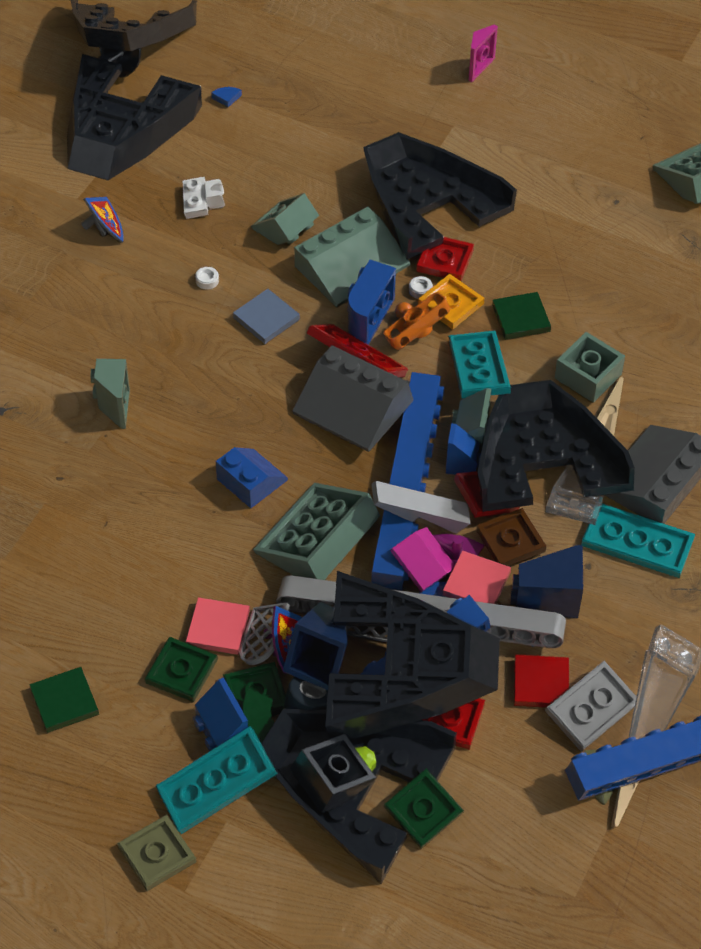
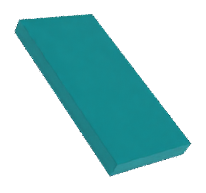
(479, 363)
(639, 540)
(216, 780)

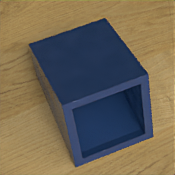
(551, 583)
(316, 647)

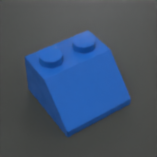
(248, 475)
(219, 715)

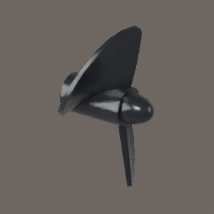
(128, 59)

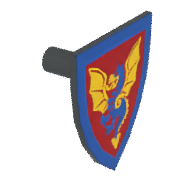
(103, 217)

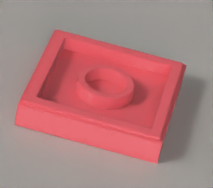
(478, 578)
(218, 625)

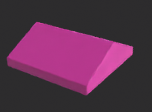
(482, 50)
(423, 559)

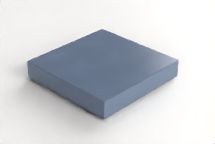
(266, 316)

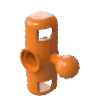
(416, 321)

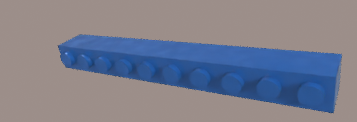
(408, 472)

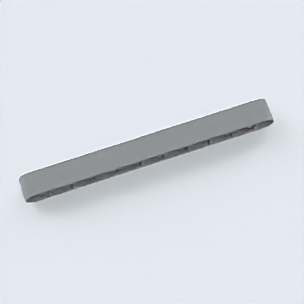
(506, 622)

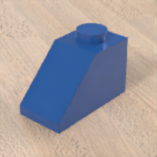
(462, 451)

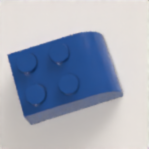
(370, 299)

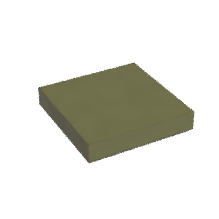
(156, 852)

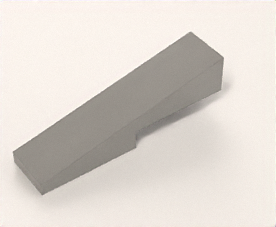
(414, 504)

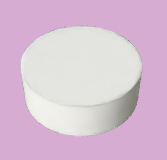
(207, 278)
(419, 286)

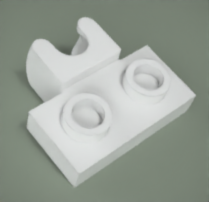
(200, 195)

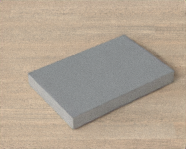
(592, 706)

